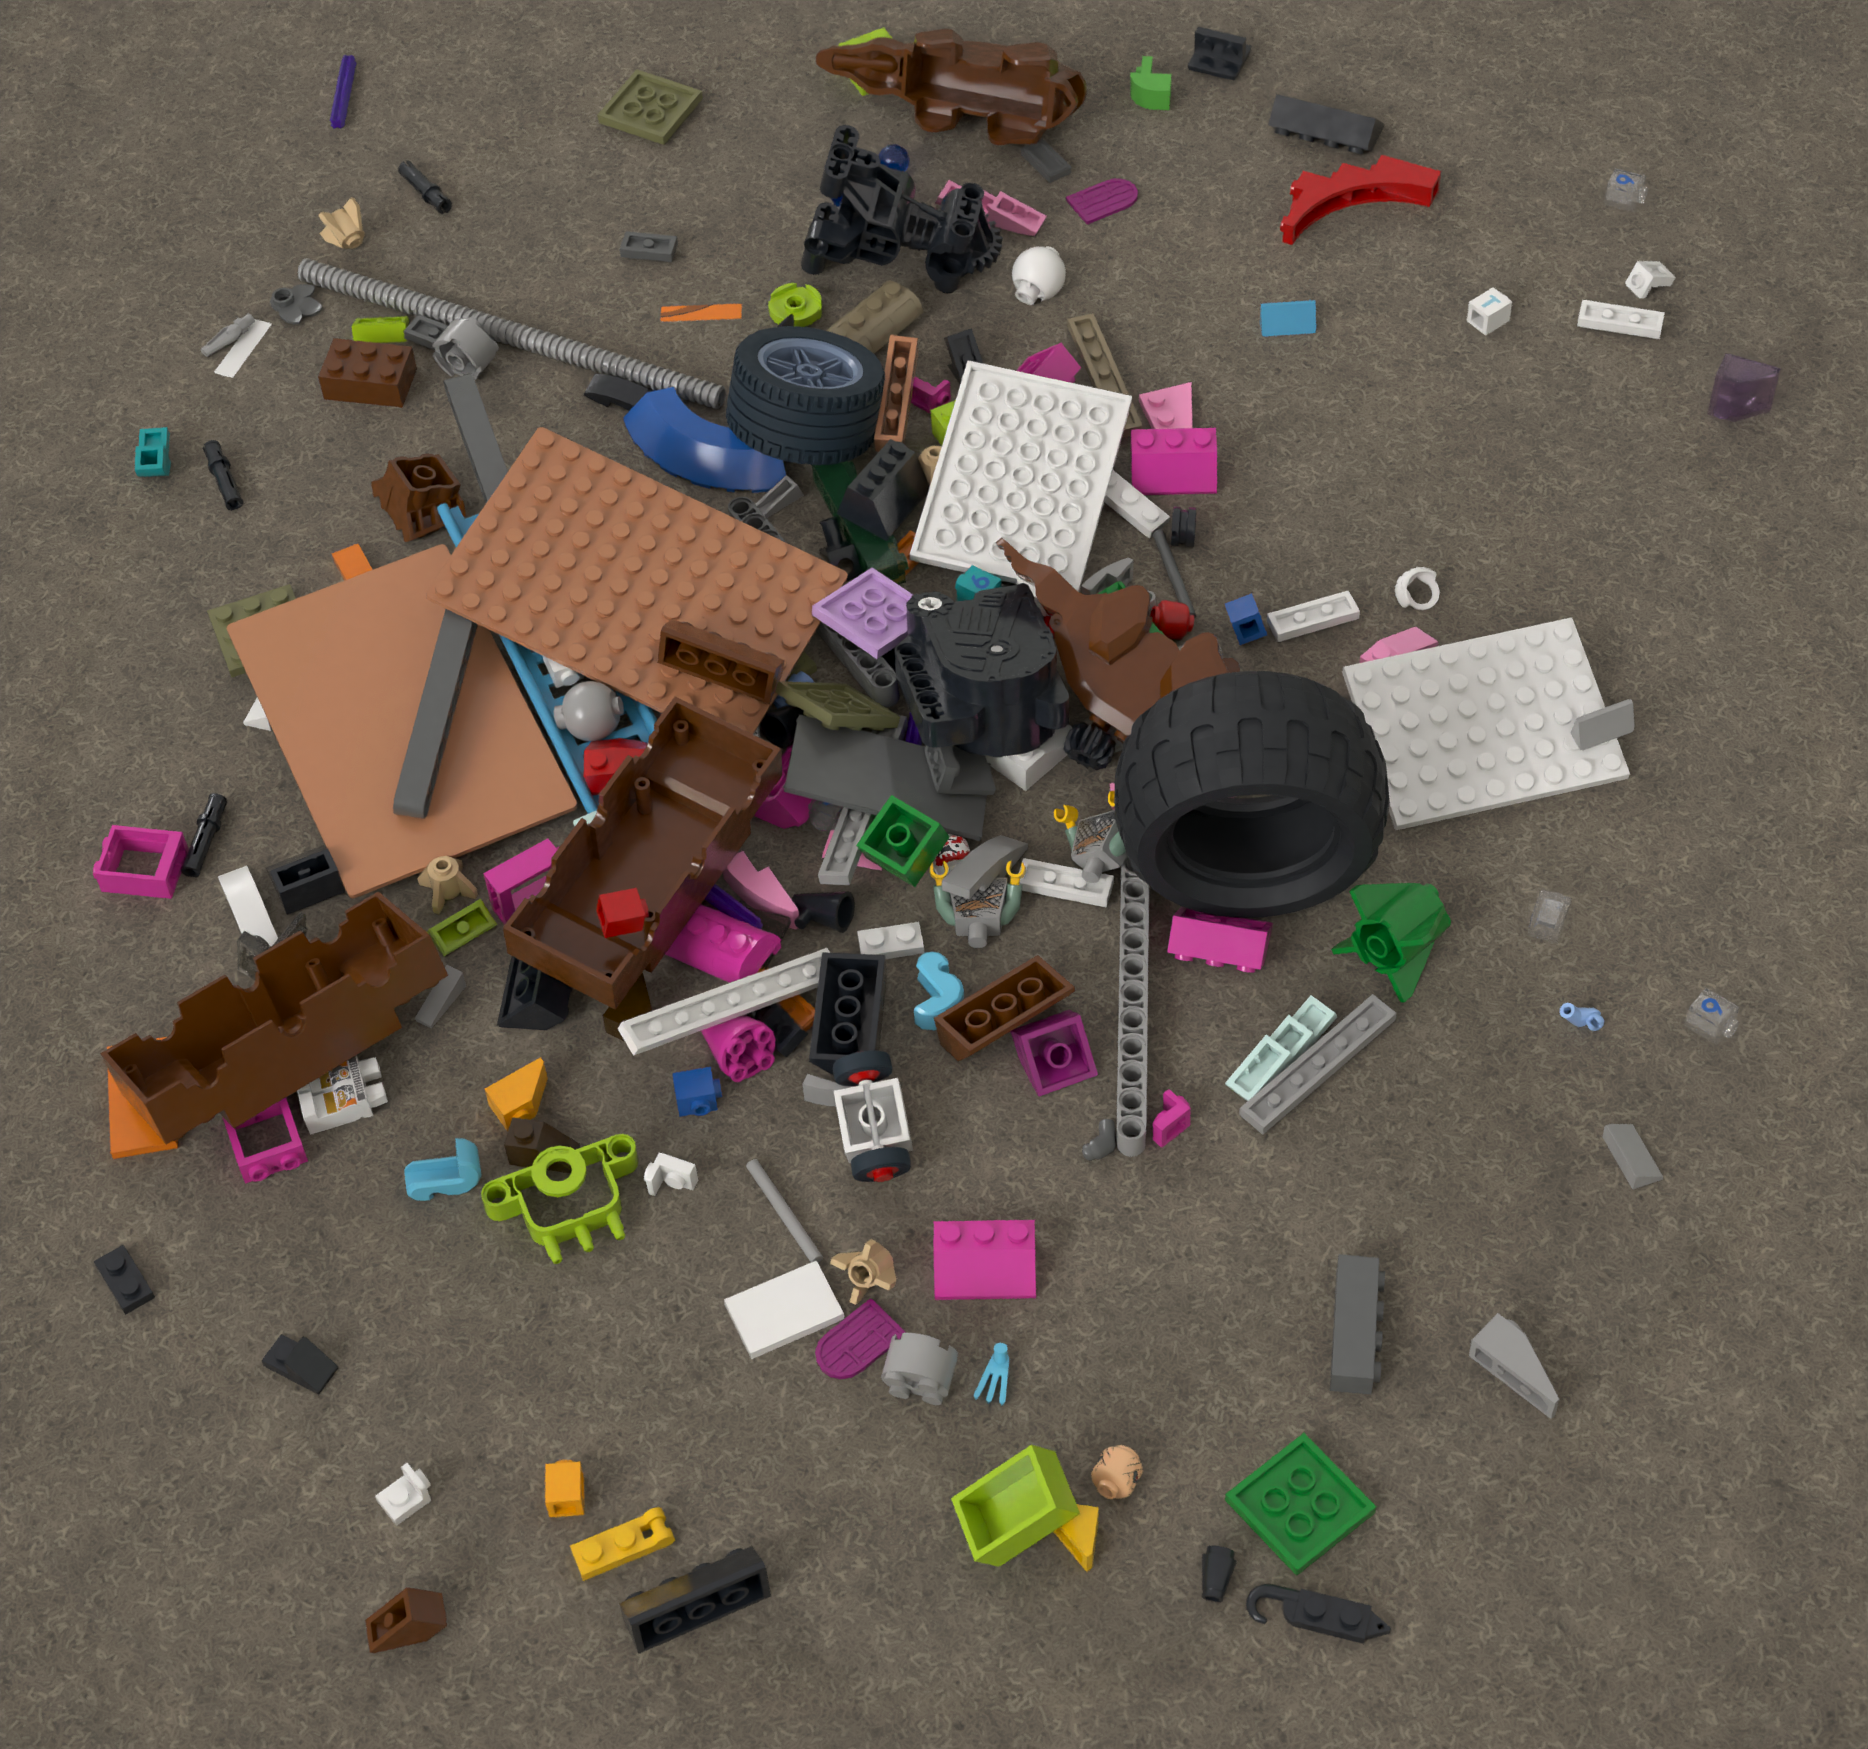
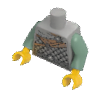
(1094, 842)
(986, 909)

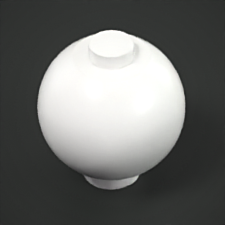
(1038, 274)

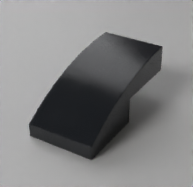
(613, 389)
(785, 1028)

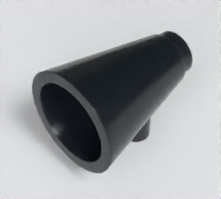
(780, 725)
(826, 908)

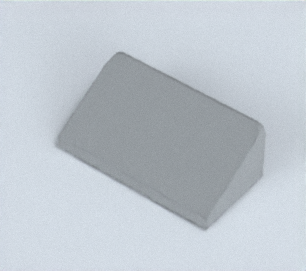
(1604, 725)
(1631, 1155)

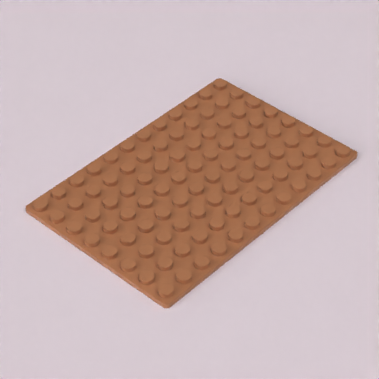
(600, 558)
(342, 697)

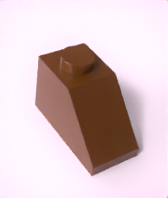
(406, 1620)

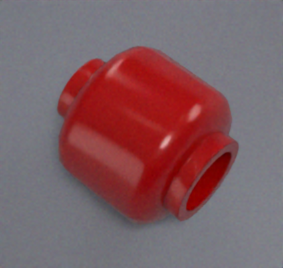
(1172, 619)

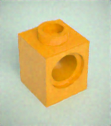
(564, 1488)

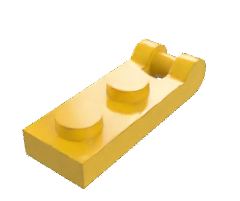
(622, 1544)

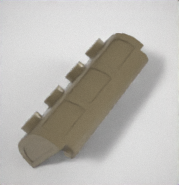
(879, 316)

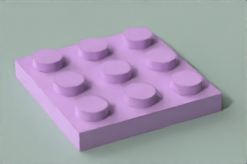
(867, 612)

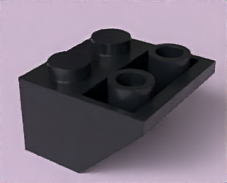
(306, 879)

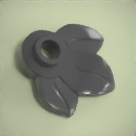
(295, 303)

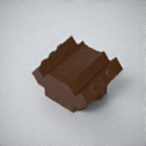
(414, 491)

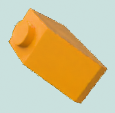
(518, 1093)

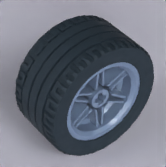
(805, 395)

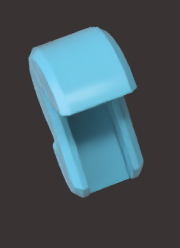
(942, 986)
(444, 1175)

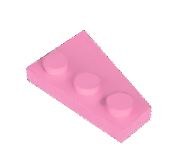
(1168, 407)

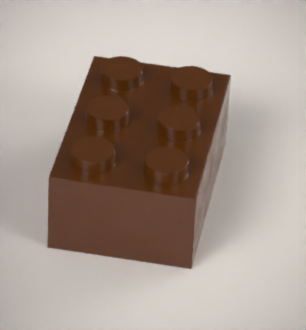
(367, 372)

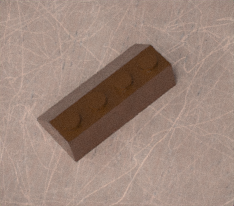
(719, 660)
(1000, 1007)

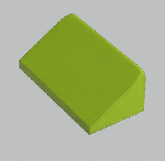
(380, 329)
(461, 927)

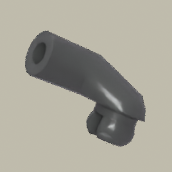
(1102, 1144)

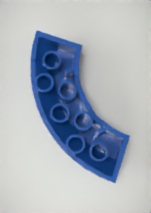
(697, 448)

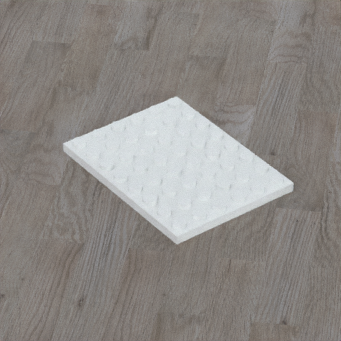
(1021, 465)
(1484, 722)

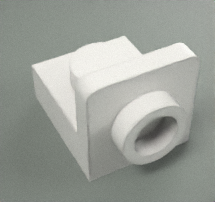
(1648, 275)
(673, 1171)
(405, 1495)

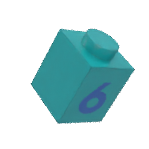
(974, 581)

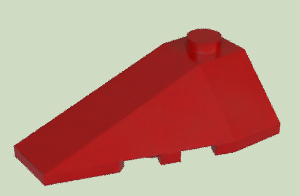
(605, 757)

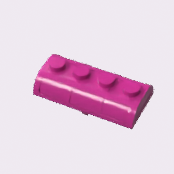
(723, 945)

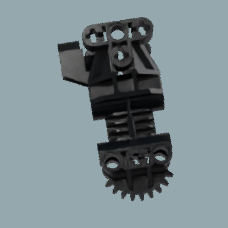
(882, 217)

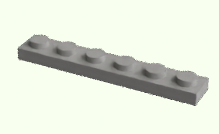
(1317, 1064)

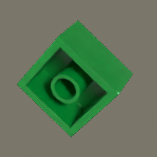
(903, 841)

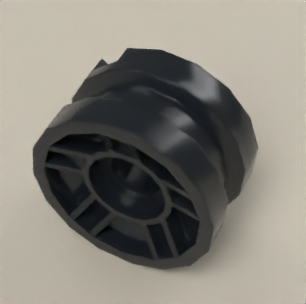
(1183, 526)

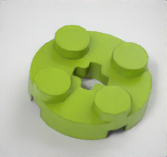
(788, 294)

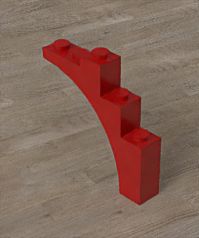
(1351, 185)

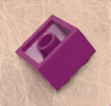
(1054, 1052)

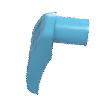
(997, 1367)

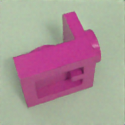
(930, 397)
(1173, 1120)

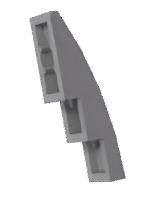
(983, 866)

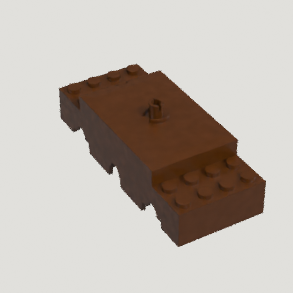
(659, 827)
(299, 1020)

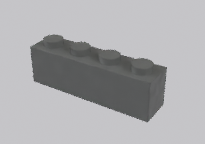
(1355, 1324)

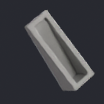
(779, 497)
(441, 997)

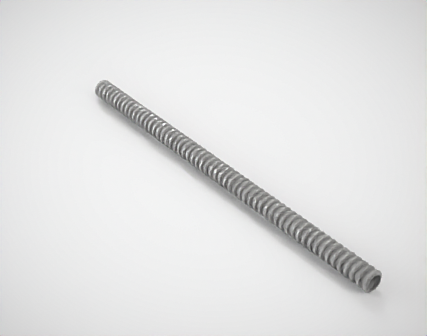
(512, 333)

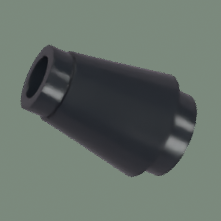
(1217, 1570)

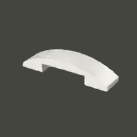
(247, 904)

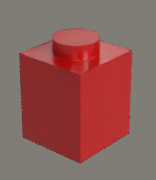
(621, 912)

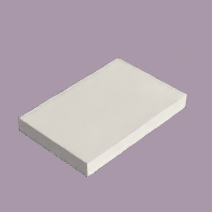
(784, 1309)

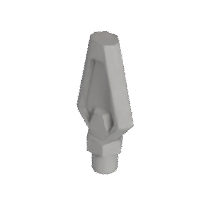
(228, 335)

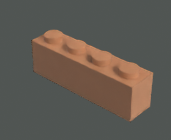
(897, 390)

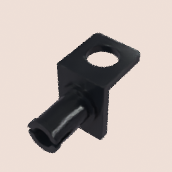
(837, 548)

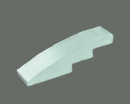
(1282, 1048)

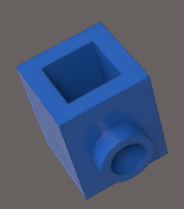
(1245, 619)
(696, 1091)

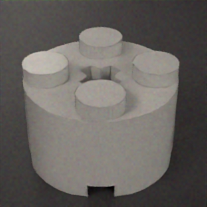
(464, 348)
(919, 1368)

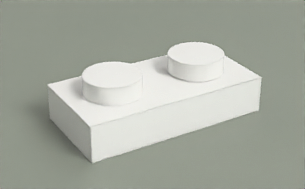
(892, 940)

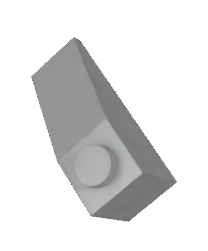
(1510, 1357)

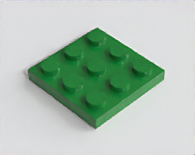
(1300, 1503)

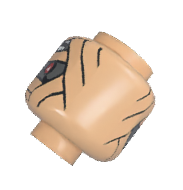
(1117, 1472)

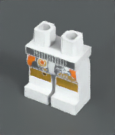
(342, 1095)

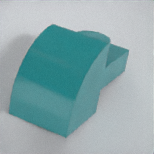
(153, 453)

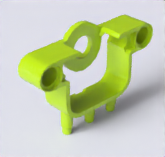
(514, 1204)

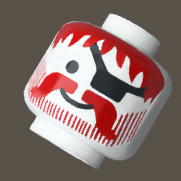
(952, 853)

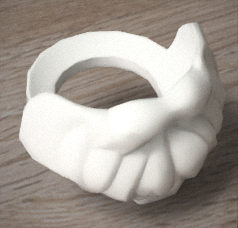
(1423, 574)

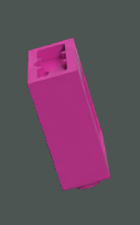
(120, 838)
(516, 872)
(281, 1157)

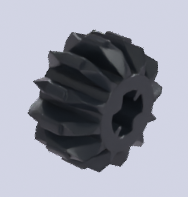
(1089, 746)

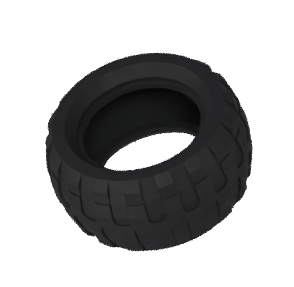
(1243, 739)

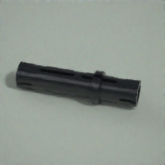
(430, 191)
(220, 468)
(207, 824)

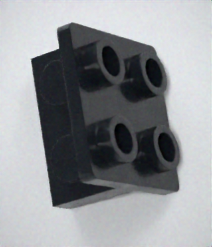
(1218, 53)

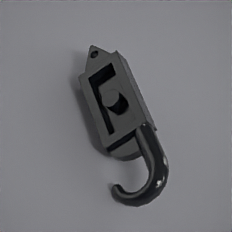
(1320, 1613)

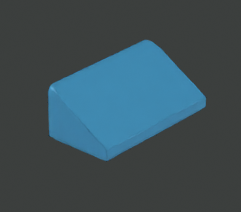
(1288, 318)

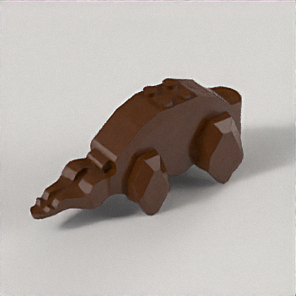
(1014, 86)
(1108, 647)

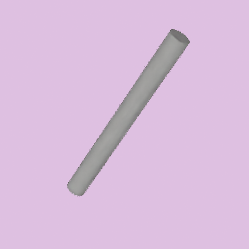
(784, 1211)

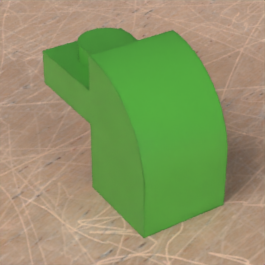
(1149, 88)

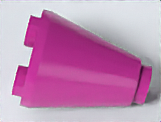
(741, 1046)

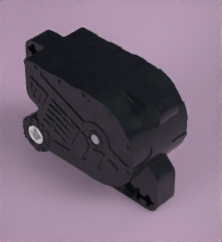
(981, 672)

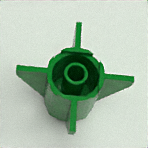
(1396, 930)

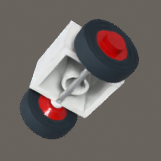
(872, 1117)

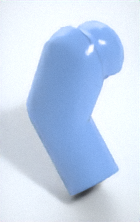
(1582, 1016)

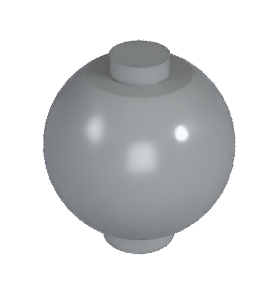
(589, 711)

